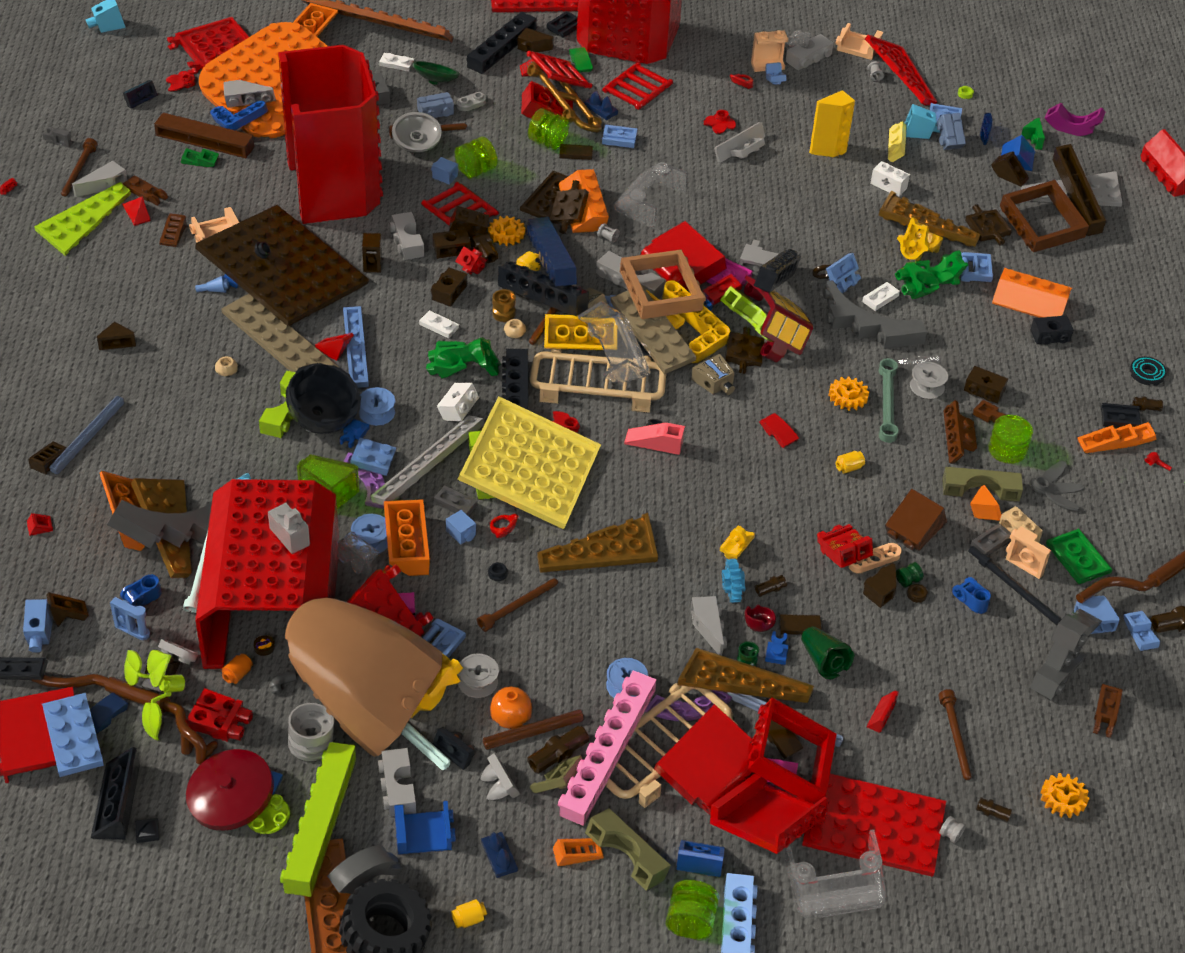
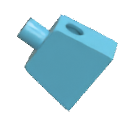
(106, 16)
(920, 123)

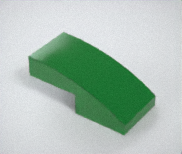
(581, 59)
(205, 158)

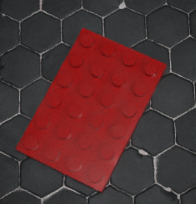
(903, 823)

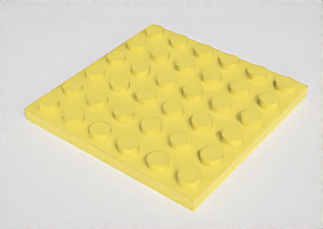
(530, 462)

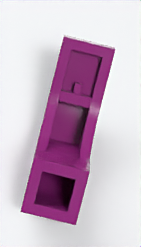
(1069, 123)

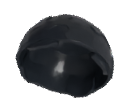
(325, 390)

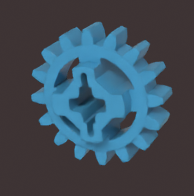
(733, 580)

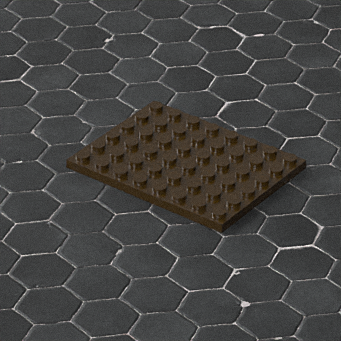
(297, 274)

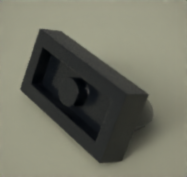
(140, 94)
(453, 747)

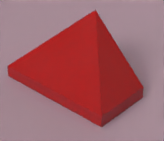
(137, 211)
(335, 345)

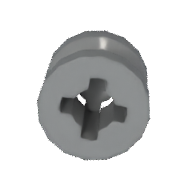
(952, 829)

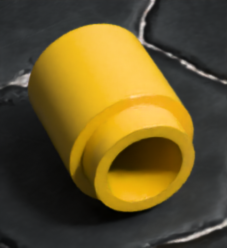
(850, 461)
(468, 914)

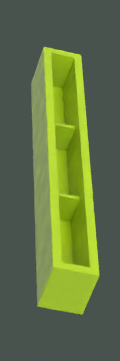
(319, 820)

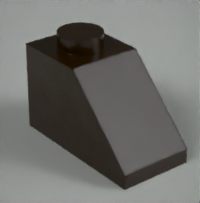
(535, 41)
(1010, 169)

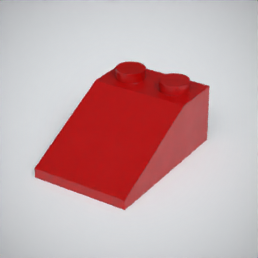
(538, 97)

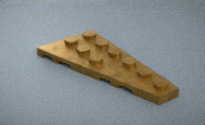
(902, 211)

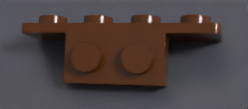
(959, 432)

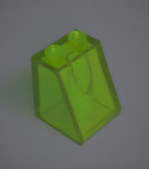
(335, 475)

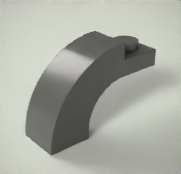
(362, 867)

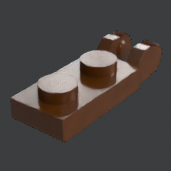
(142, 188)
(1107, 708)

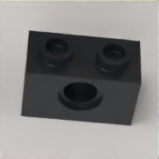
(1052, 329)

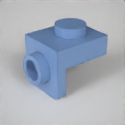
(774, 73)

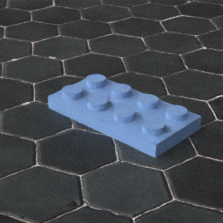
(72, 734)

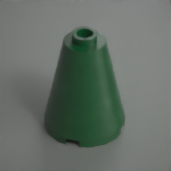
(827, 652)

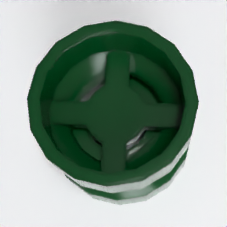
(911, 574)
(748, 653)

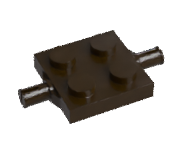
(569, 206)
(988, 224)
(744, 349)

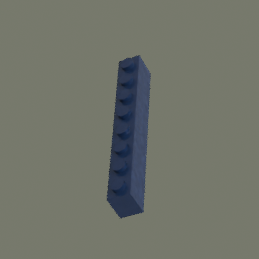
(551, 251)

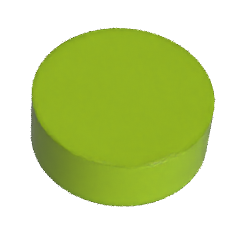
(965, 92)

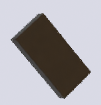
(581, 152)
(798, 623)

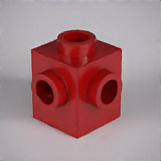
(471, 260)

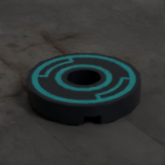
(1155, 377)

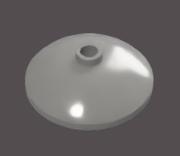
(416, 132)

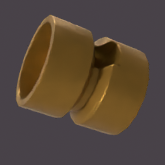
(503, 305)

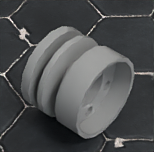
(310, 731)

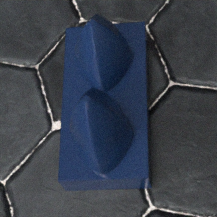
(600, 106)
(499, 854)

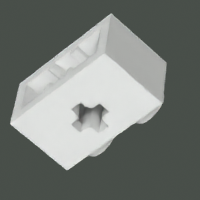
(890, 178)
(458, 401)

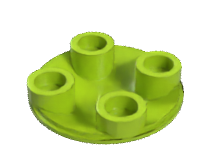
(273, 817)

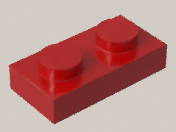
(718, 289)

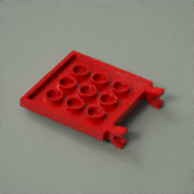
(208, 41)
(381, 597)

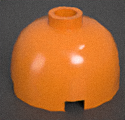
(511, 707)

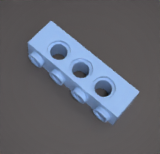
(738, 887)

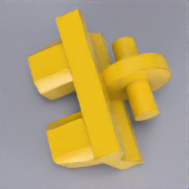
(736, 542)

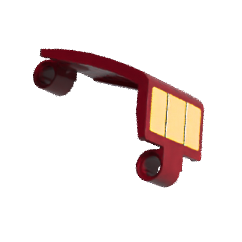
(784, 324)

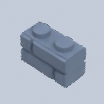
(436, 105)
(951, 131)

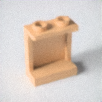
(855, 43)
(768, 48)
(208, 228)

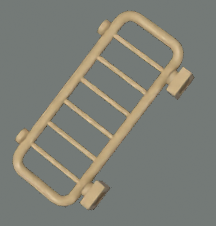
(550, 392)
(649, 788)

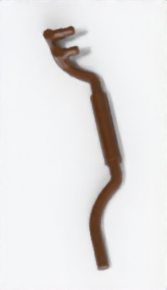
(1154, 579)
(137, 694)

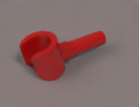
(1153, 458)

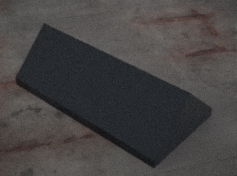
(116, 796)

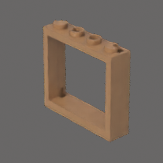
(667, 306)

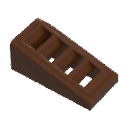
(173, 229)

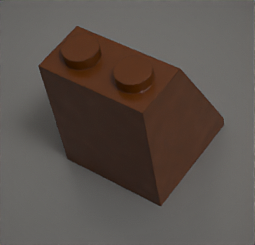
(916, 520)

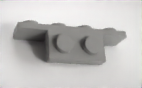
(742, 143)

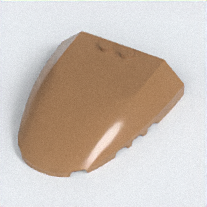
(361, 668)

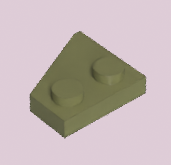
(558, 776)

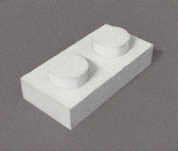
(395, 61)
(881, 296)
(439, 324)

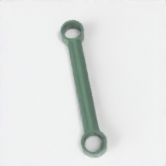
(888, 400)

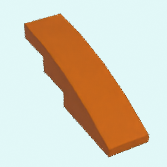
(1111, 438)

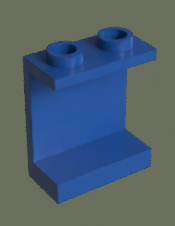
(424, 830)

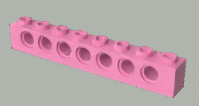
(579, 809)

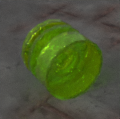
(548, 128)
(476, 157)
(1010, 439)
(692, 909)

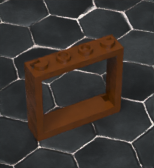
(1078, 226)

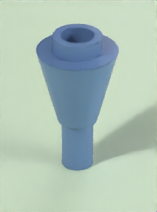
(217, 285)

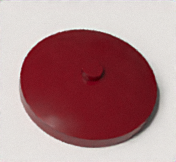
(229, 789)

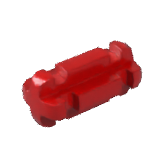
(8, 186)

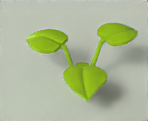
(156, 666)

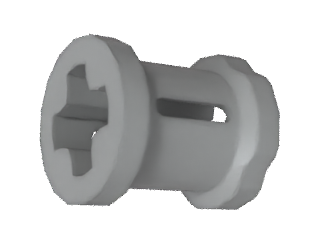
(875, 70)
(608, 233)

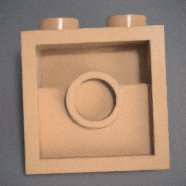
(1027, 553)

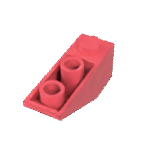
(659, 437)

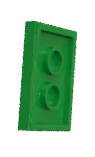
(1078, 556)

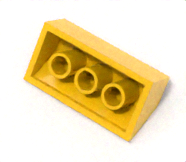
(832, 125)
(568, 333)

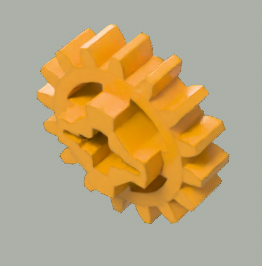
(506, 230)
(848, 393)
(1064, 795)

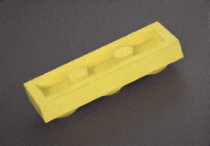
(897, 141)

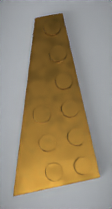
(166, 497)
(610, 546)
(727, 675)

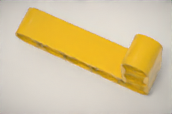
(712, 330)

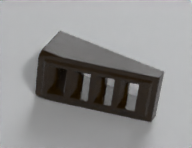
(36, 462)

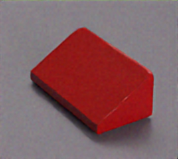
(883, 712)

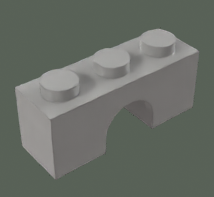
(818, 48)
(404, 234)
(395, 766)

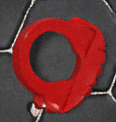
(747, 84)
(502, 532)

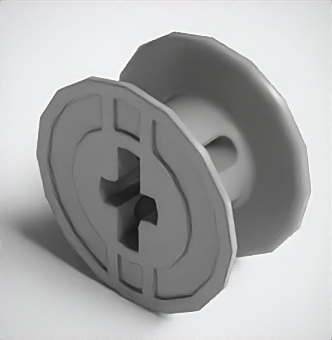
(928, 380)
(478, 675)

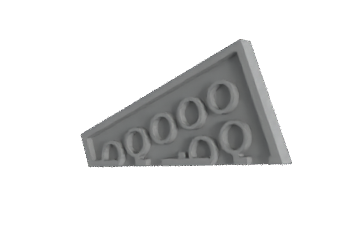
(1104, 186)

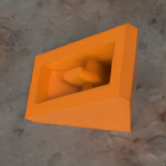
(985, 506)

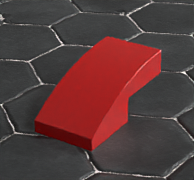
(779, 429)

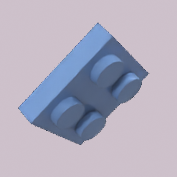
(373, 456)

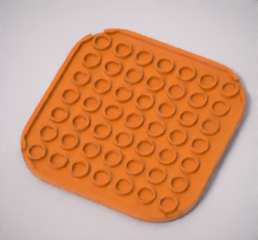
(258, 63)

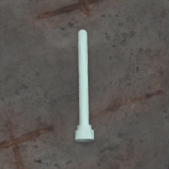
(190, 604)

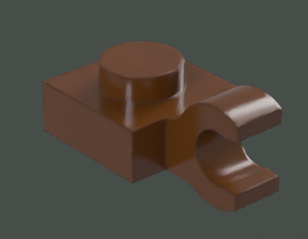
(987, 411)

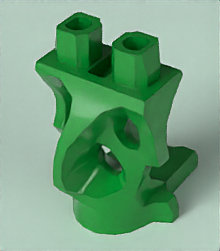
(943, 273)
(452, 355)

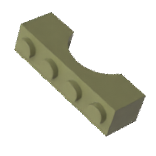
(1005, 484)
(610, 831)

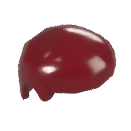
(760, 618)

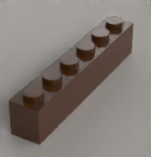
(204, 135)

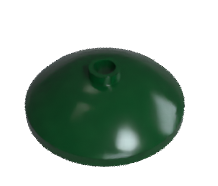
(435, 72)

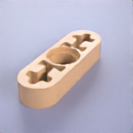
(880, 552)

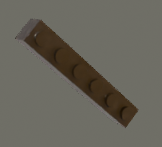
(1078, 188)

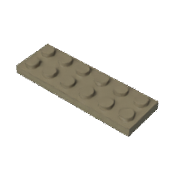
(655, 335)

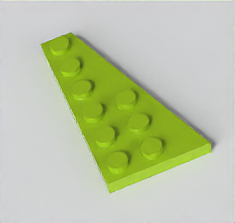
(73, 224)

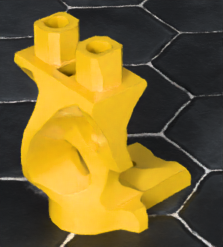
(918, 240)
(446, 676)

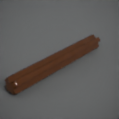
(533, 729)

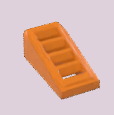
(564, 855)

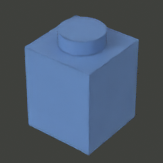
(444, 170)
(461, 527)

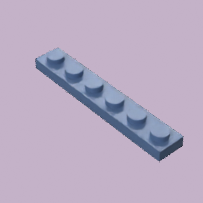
(356, 348)

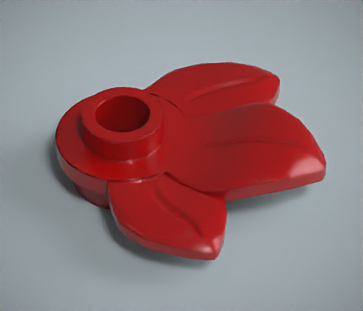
(183, 79)
(720, 122)
(566, 421)

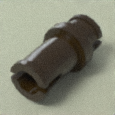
(1149, 404)
(774, 584)
(993, 809)

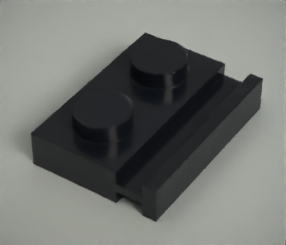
(563, 24)
(1120, 415)

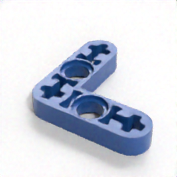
(243, 117)

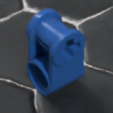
(142, 591)
(974, 595)

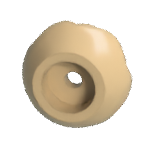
(515, 328)
(226, 366)

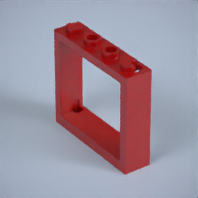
(807, 729)

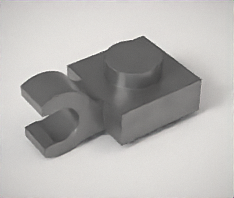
(59, 136)

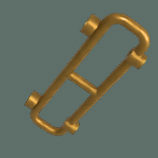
(594, 122)

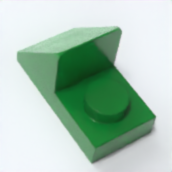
(1034, 132)

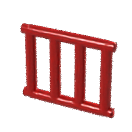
(559, 69)
(629, 74)
(468, 194)

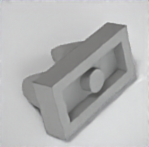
(505, 784)

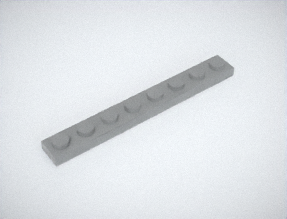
(427, 460)

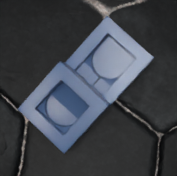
(1141, 631)

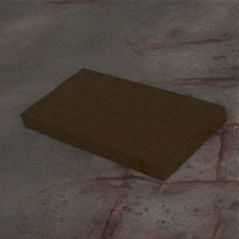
(542, 199)

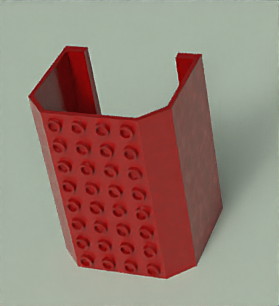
(628, 28)
(331, 131)
(249, 564)

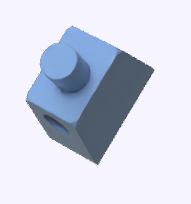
(1101, 609)
(37, 624)

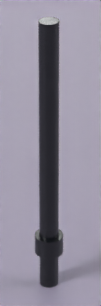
(986, 561)

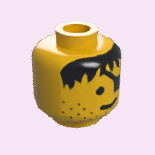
(530, 260)

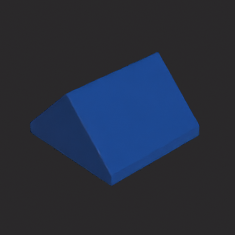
(1022, 150)
(700, 858)

